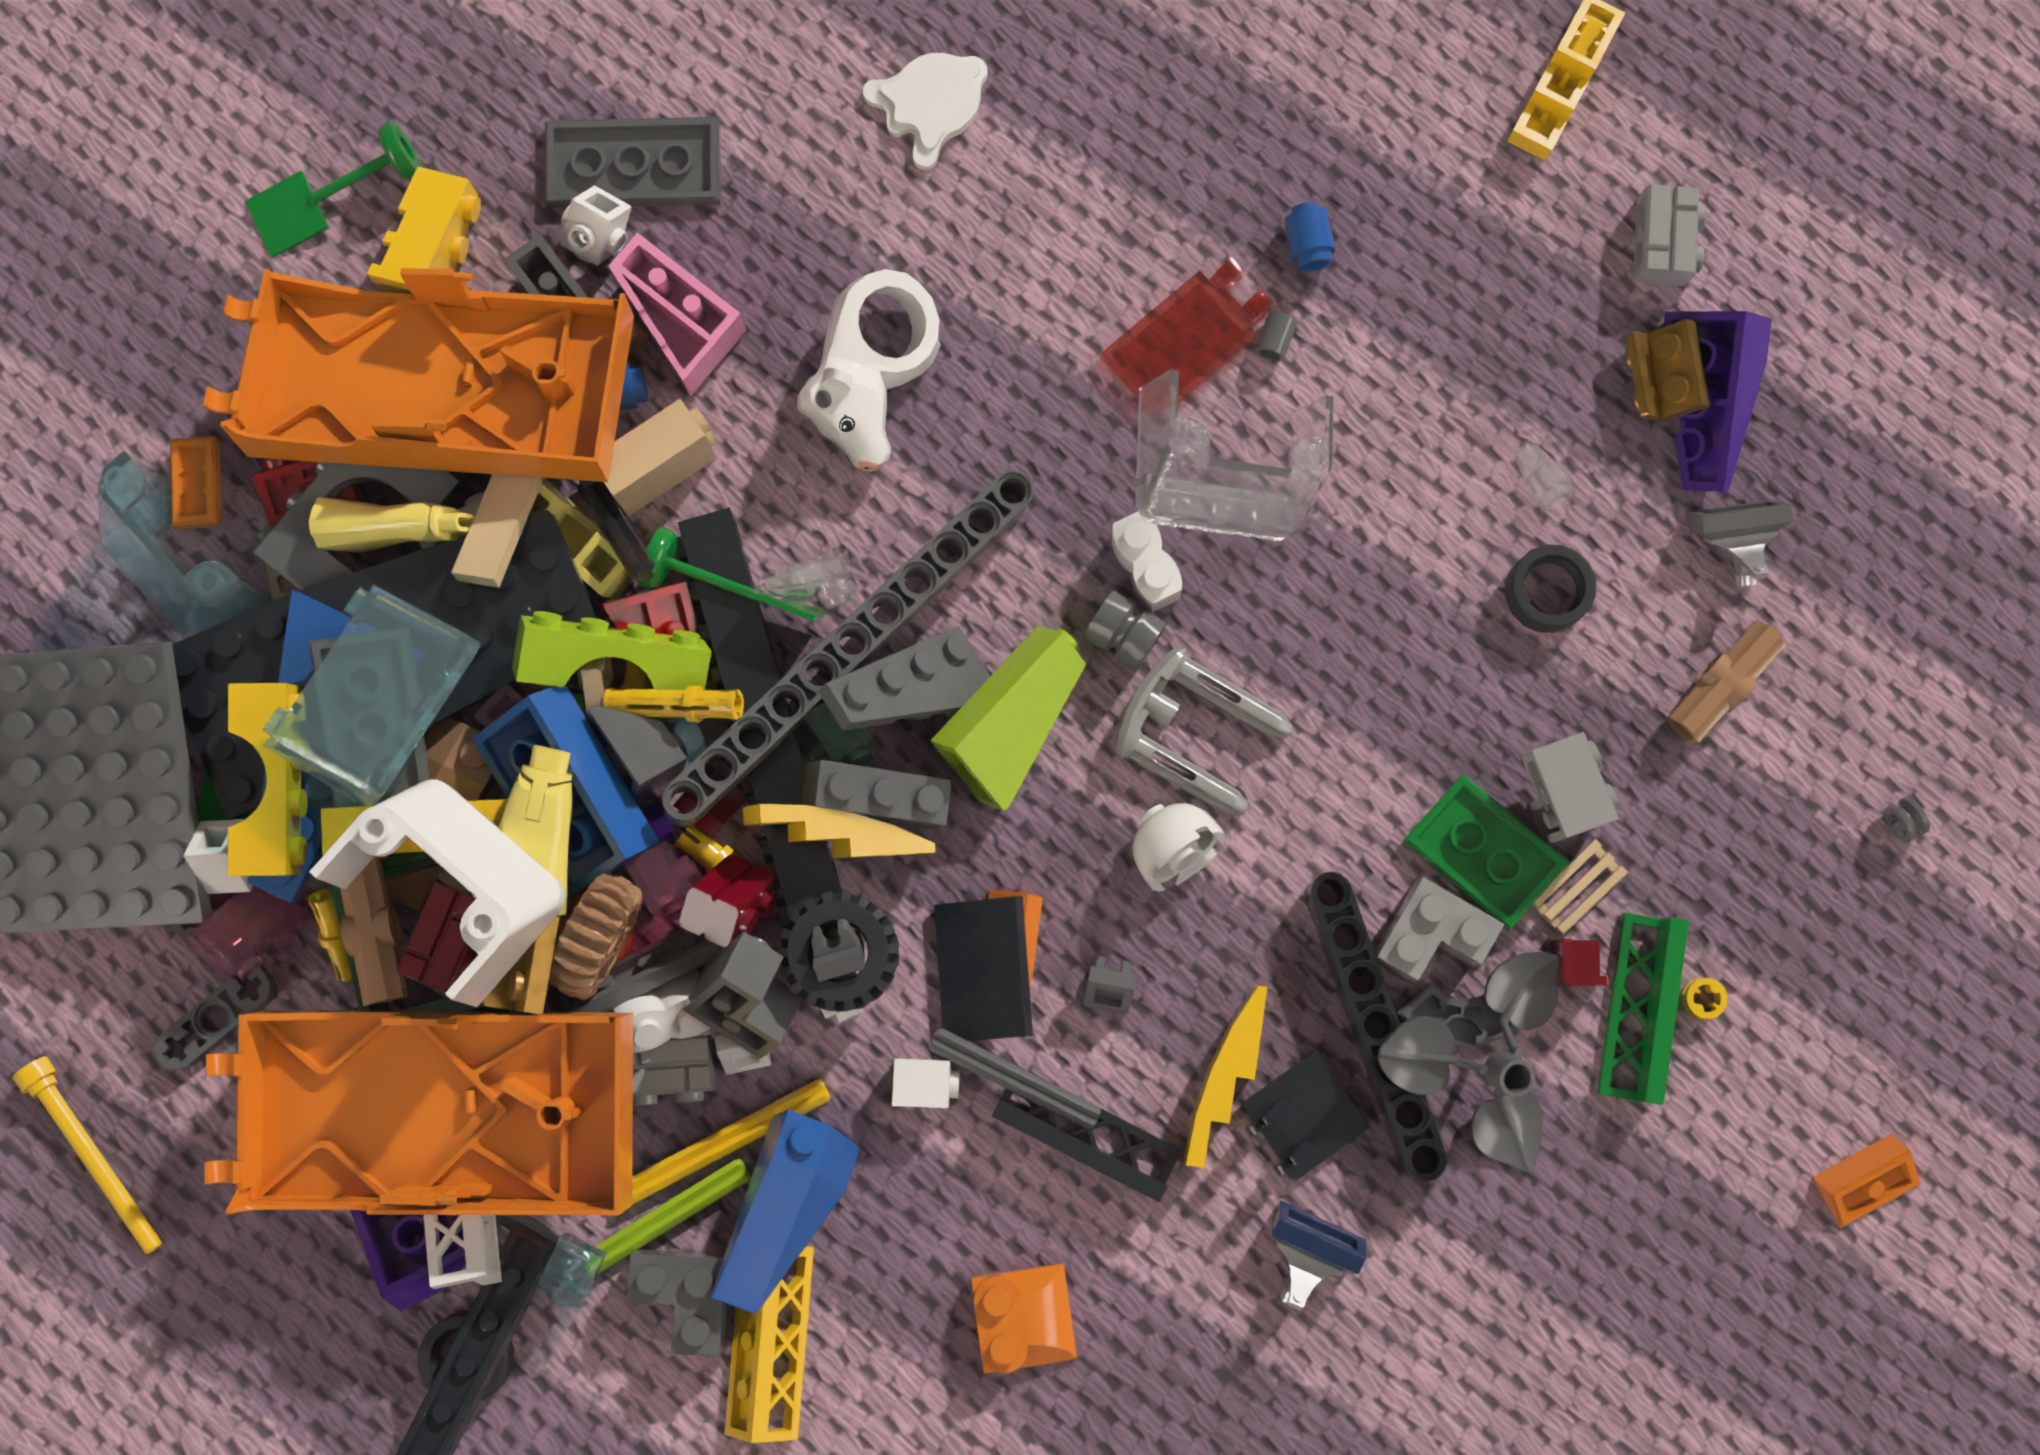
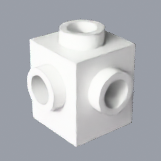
(595, 225)

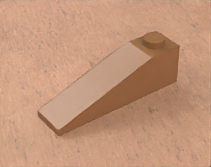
(459, 764)

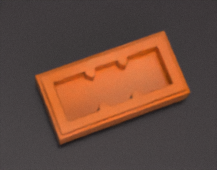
(195, 483)

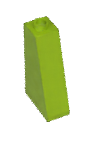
(1010, 716)

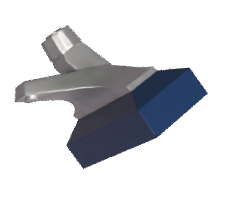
(1313, 1251)

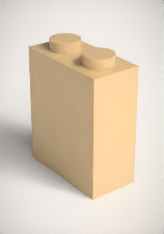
(659, 456)

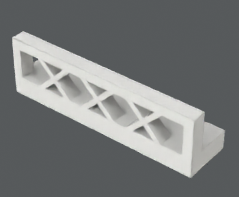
(479, 1245)

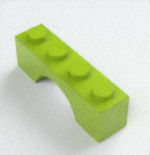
(554, 649)

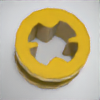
(1710, 986)

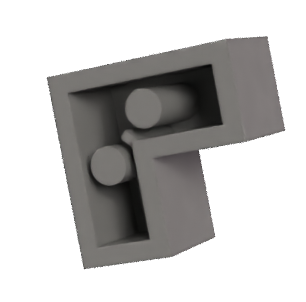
(1569, 788)
(1434, 919)

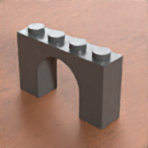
(291, 548)

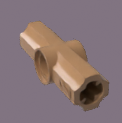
(1726, 682)
(372, 936)

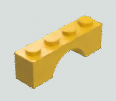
(271, 836)

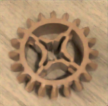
(595, 936)

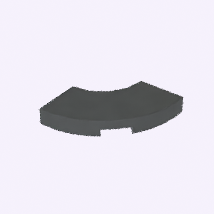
(1468, 1020)

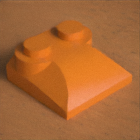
(1023, 1318)

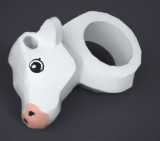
(851, 385)

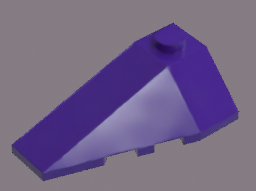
(1734, 362)
(399, 1255)

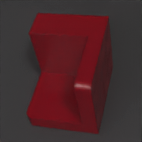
(720, 813)
(1578, 963)

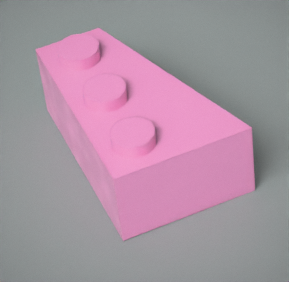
(678, 311)

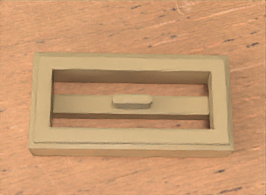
(1606, 860)

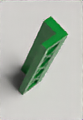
(1660, 1008)

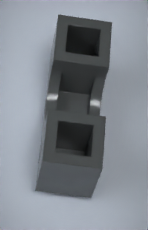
(877, 793)

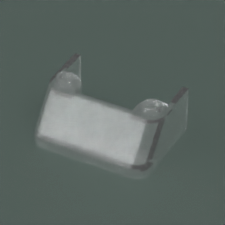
(1191, 490)

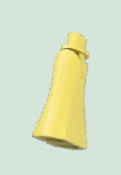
(368, 526)
(541, 811)

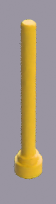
(39, 1081)

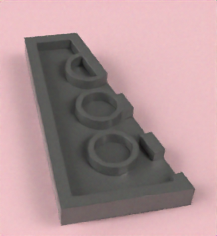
(913, 683)

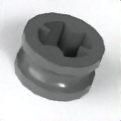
(1907, 819)

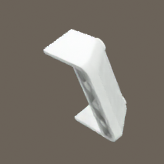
(511, 888)

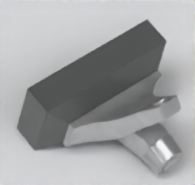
(1742, 533)

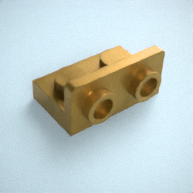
(1667, 371)
(527, 981)

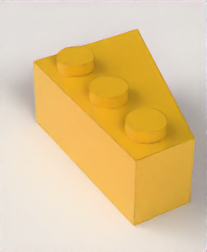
(432, 228)

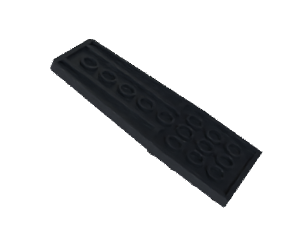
(251, 644)

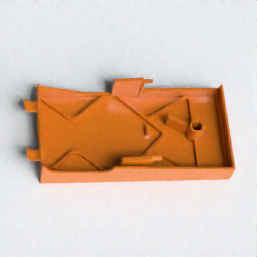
(429, 377)
(431, 1112)

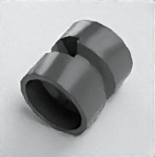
(1124, 630)

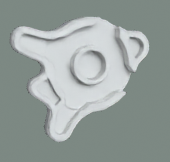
(932, 99)

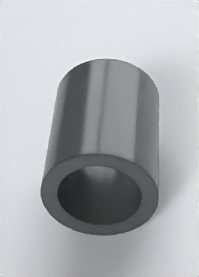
(1276, 336)

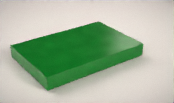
(1485, 852)

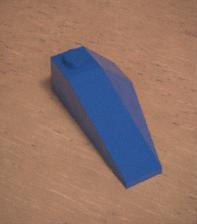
(790, 1195)

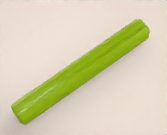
(673, 1212)

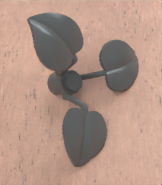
(1421, 1051)

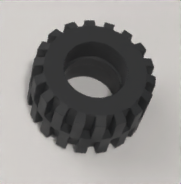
(880, 962)

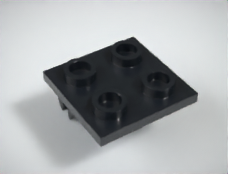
(1304, 1116)

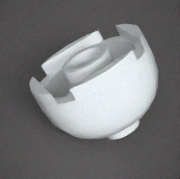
(1174, 842)

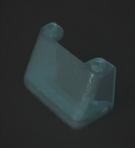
(131, 522)
(371, 696)

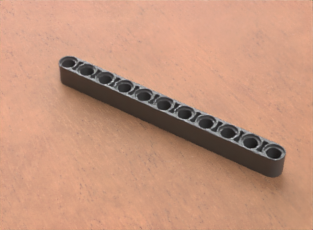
(830, 656)

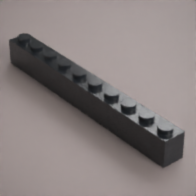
(749, 664)

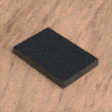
(983, 968)

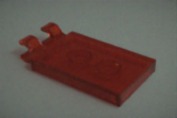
(1188, 332)

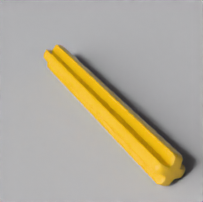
(725, 1141)

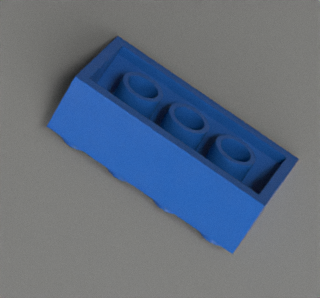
(604, 817)

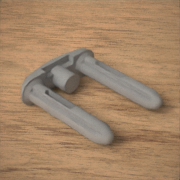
(1152, 703)

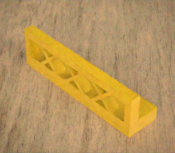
(756, 1347)

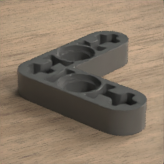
(227, 996)

